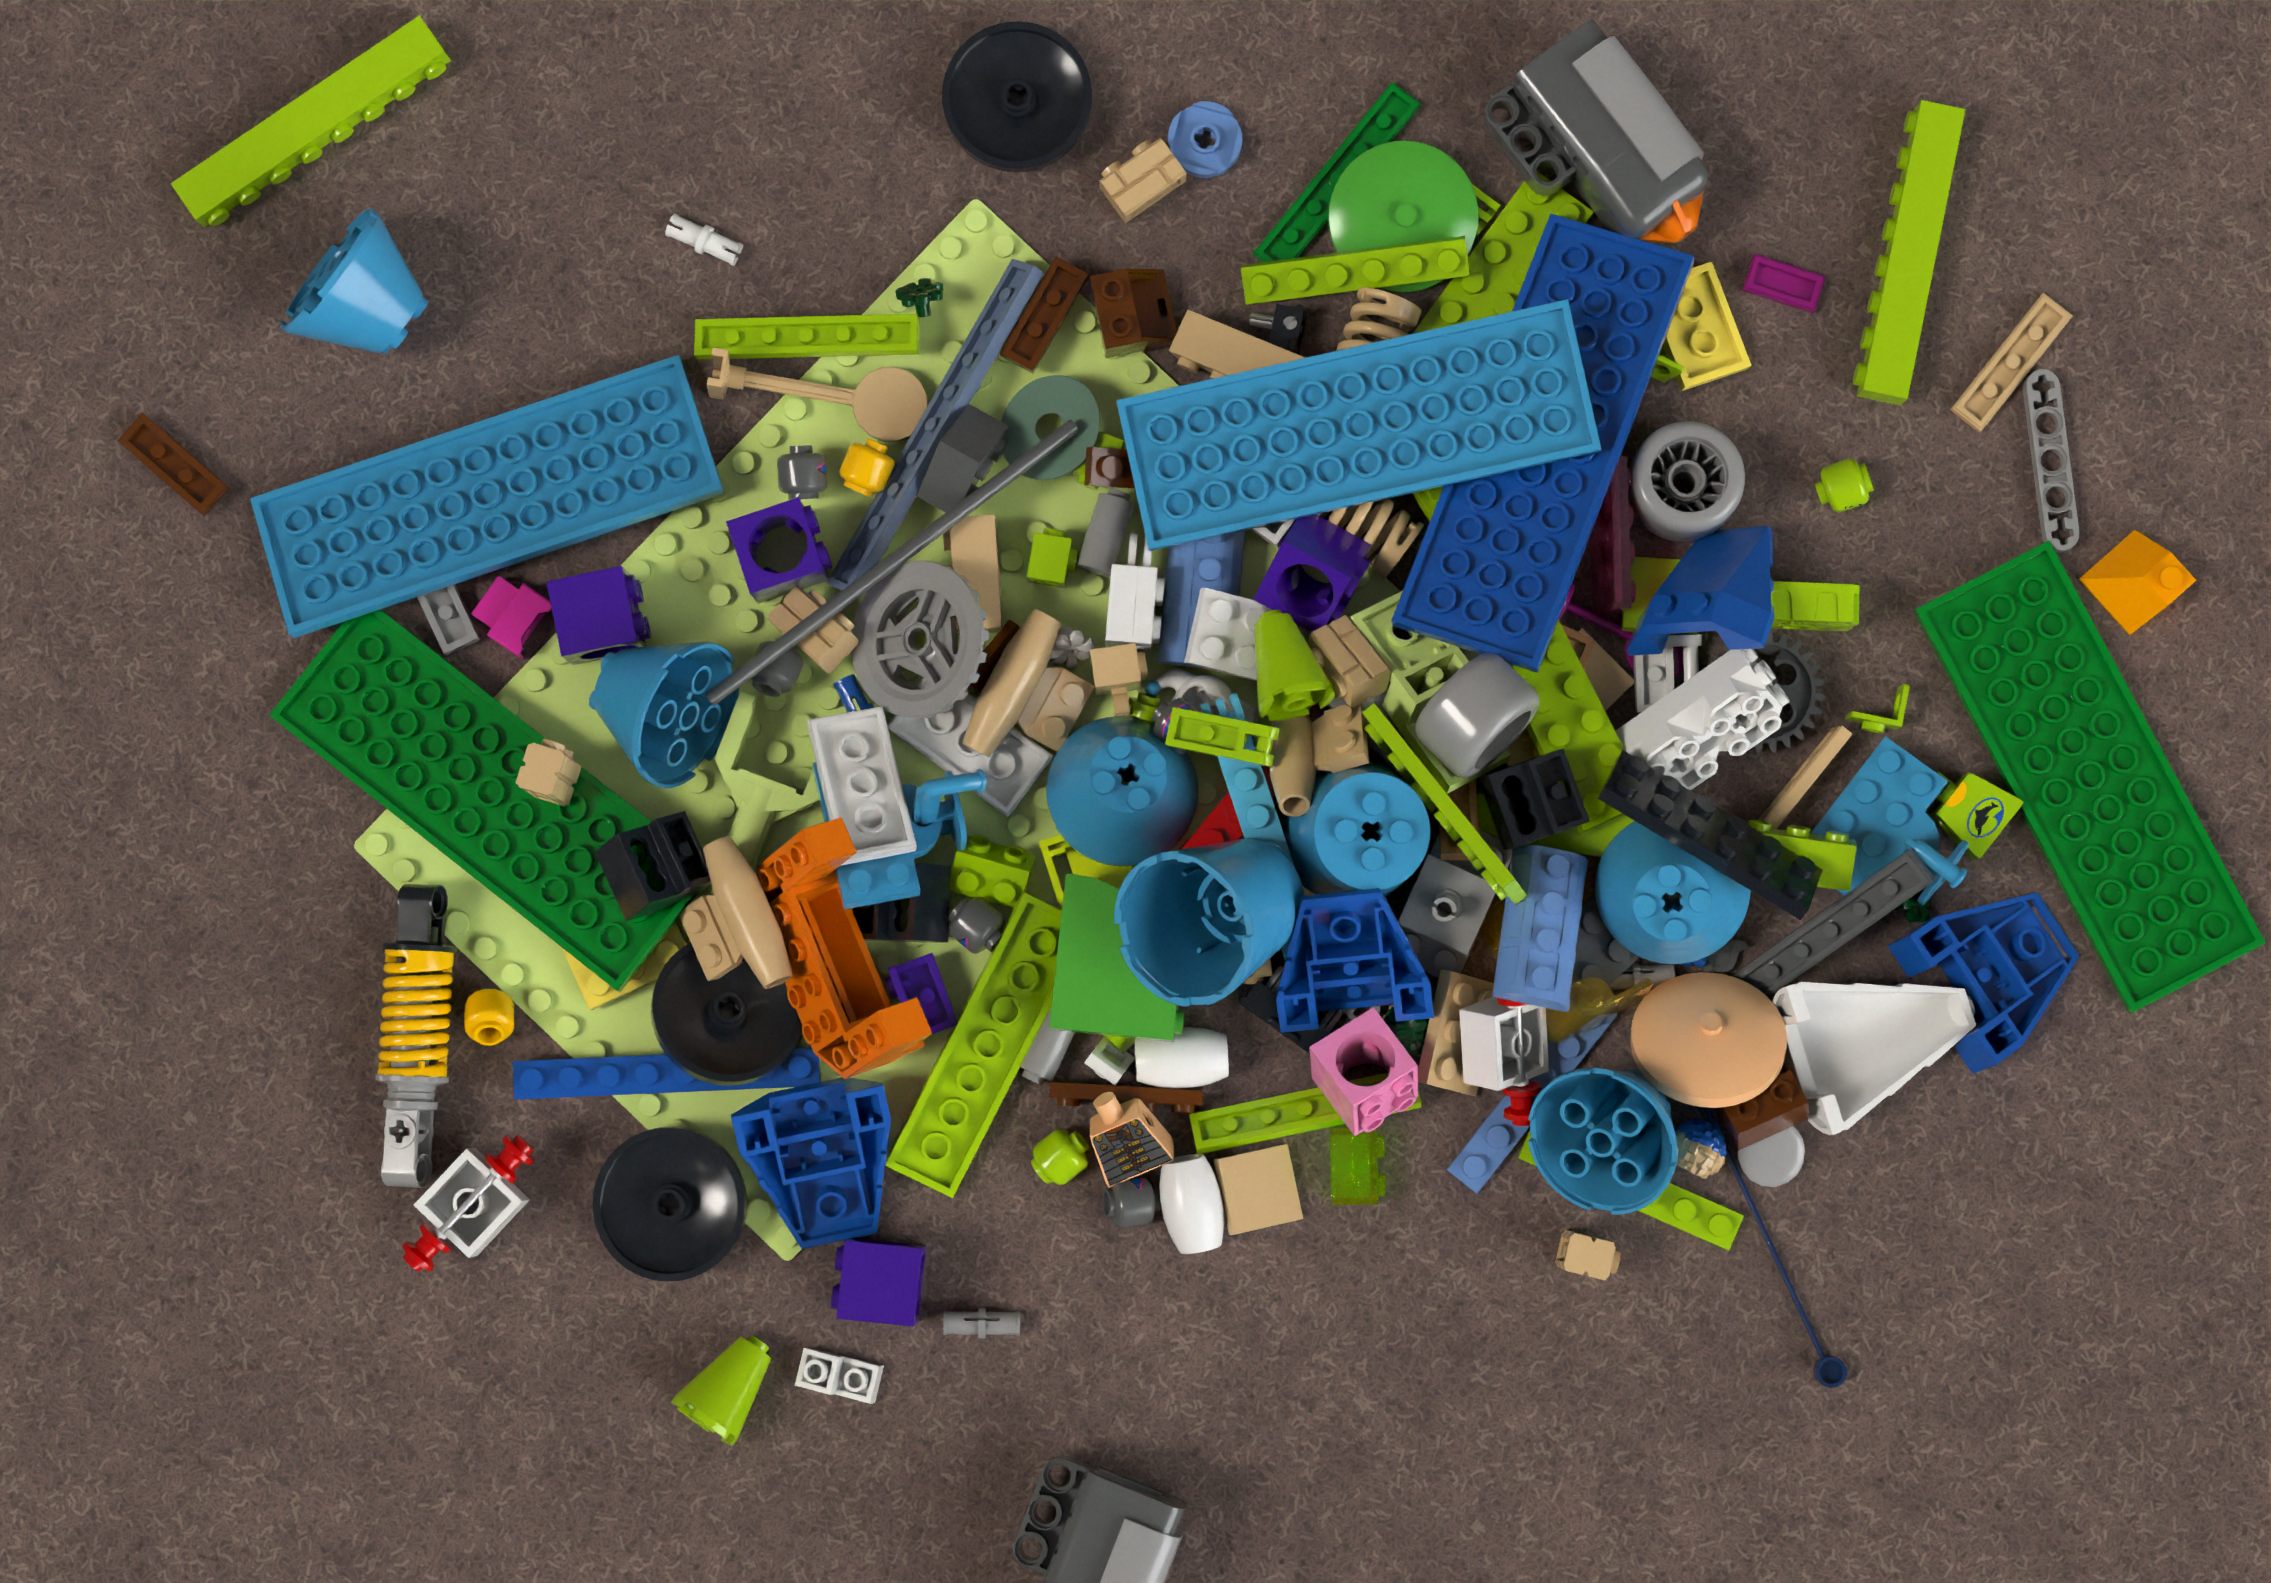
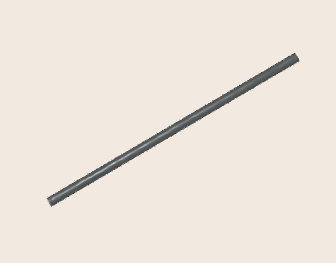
(891, 562)

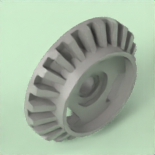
(889, 644)

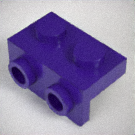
(923, 980)

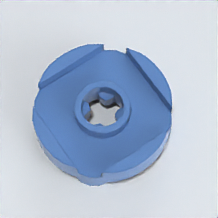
(1193, 122)

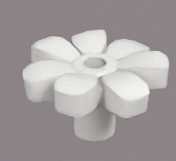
(1070, 647)

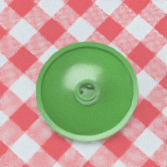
(1401, 197)

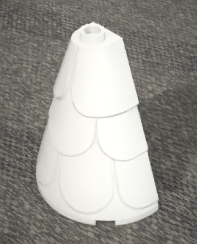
(1865, 1041)

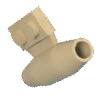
(1028, 692)
(1327, 744)
(735, 920)

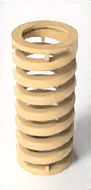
(1396, 310)
(1378, 531)

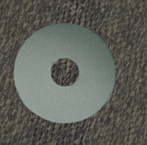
(1051, 395)

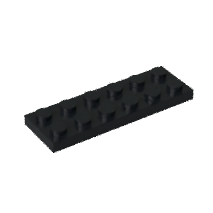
(1711, 834)

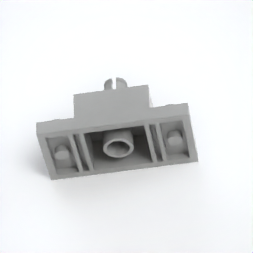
(1448, 908)

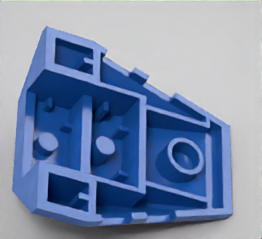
(1714, 587)
(1346, 957)
(820, 1156)

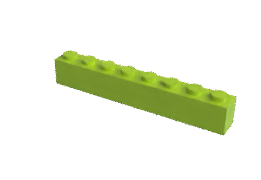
(311, 122)
(1910, 252)

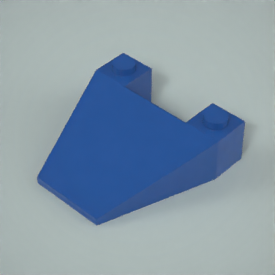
(2001, 962)

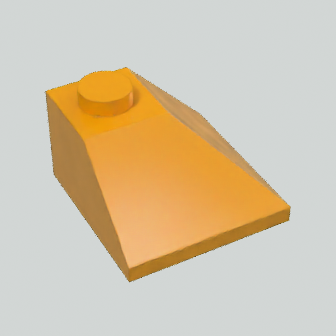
(2136, 580)

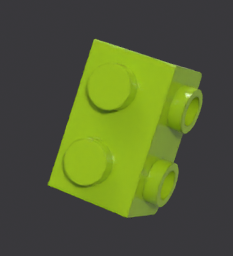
(991, 871)

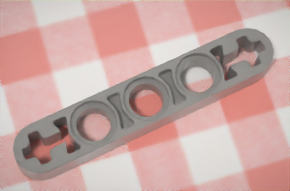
(2058, 444)

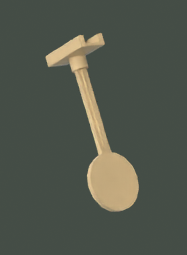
(884, 403)

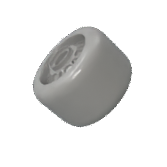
(1703, 459)
(1477, 714)

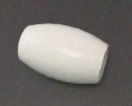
(1190, 1061)
(1192, 1204)

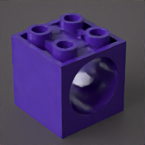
(749, 533)
(1327, 548)
(598, 614)
(879, 1281)

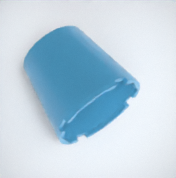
(1328, 838)
(1206, 917)

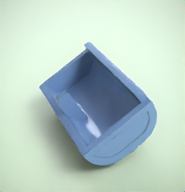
(1192, 566)
(1541, 929)

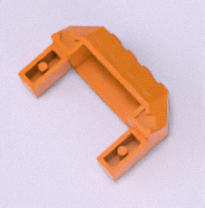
(833, 974)

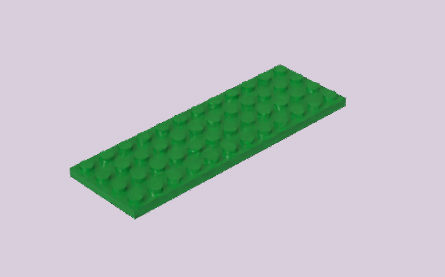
(449, 770)
(2089, 777)

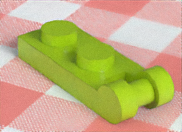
(1220, 736)

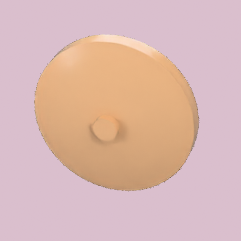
(1708, 1040)

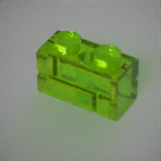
(1355, 1167)

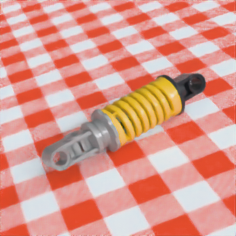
(415, 1055)

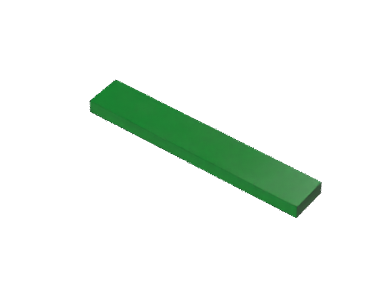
(1310, 209)

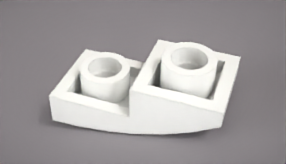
(839, 1375)

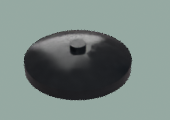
(1017, 96)
(722, 1027)
(669, 1203)

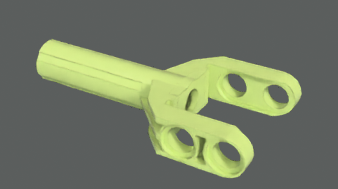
(756, 797)

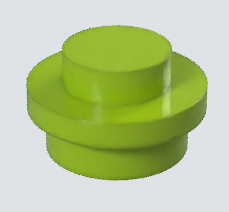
(1143, 706)

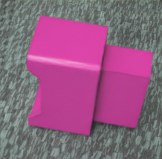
(511, 613)

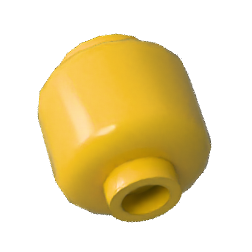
(866, 467)
(489, 1016)

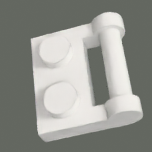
(1656, 671)

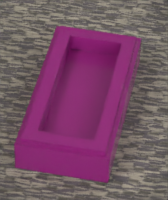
(1783, 283)

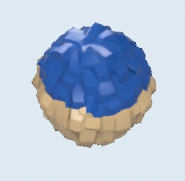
(1700, 1147)

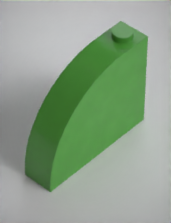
(1092, 980)

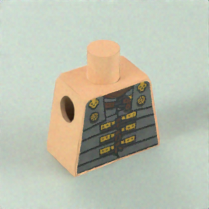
(1127, 1139)

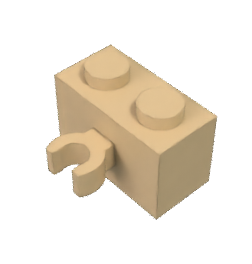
(1118, 671)

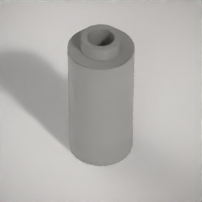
(1105, 532)
(1046, 1053)

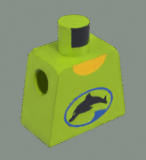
(1974, 812)

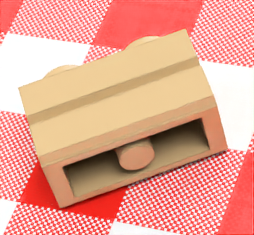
(1142, 179)
(828, 642)
(1349, 661)
(549, 772)
(1587, 1255)

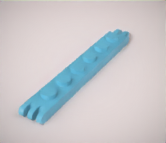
(1250, 792)

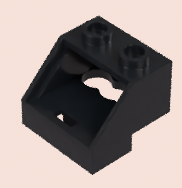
(1538, 776)
(668, 845)
(926, 912)

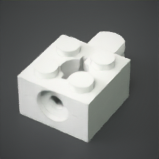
(1133, 601)

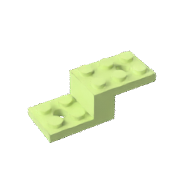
(1417, 673)

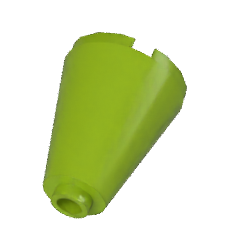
(1287, 670)
(726, 1389)

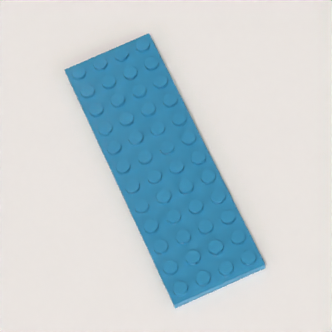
(1358, 425)
(486, 496)

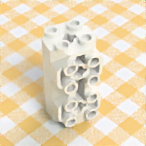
(1716, 710)

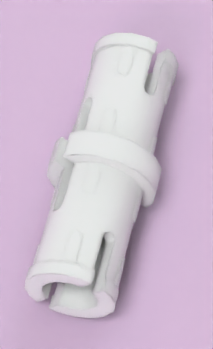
(703, 239)

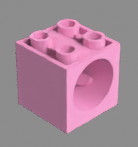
(1364, 1042)

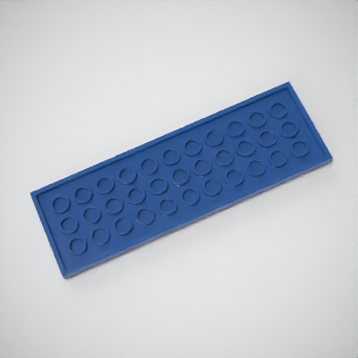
(1513, 540)

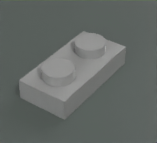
(449, 619)

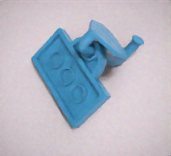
(1887, 816)
(896, 875)

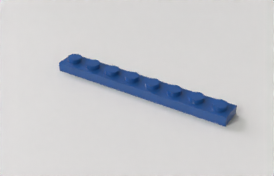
(642, 1076)

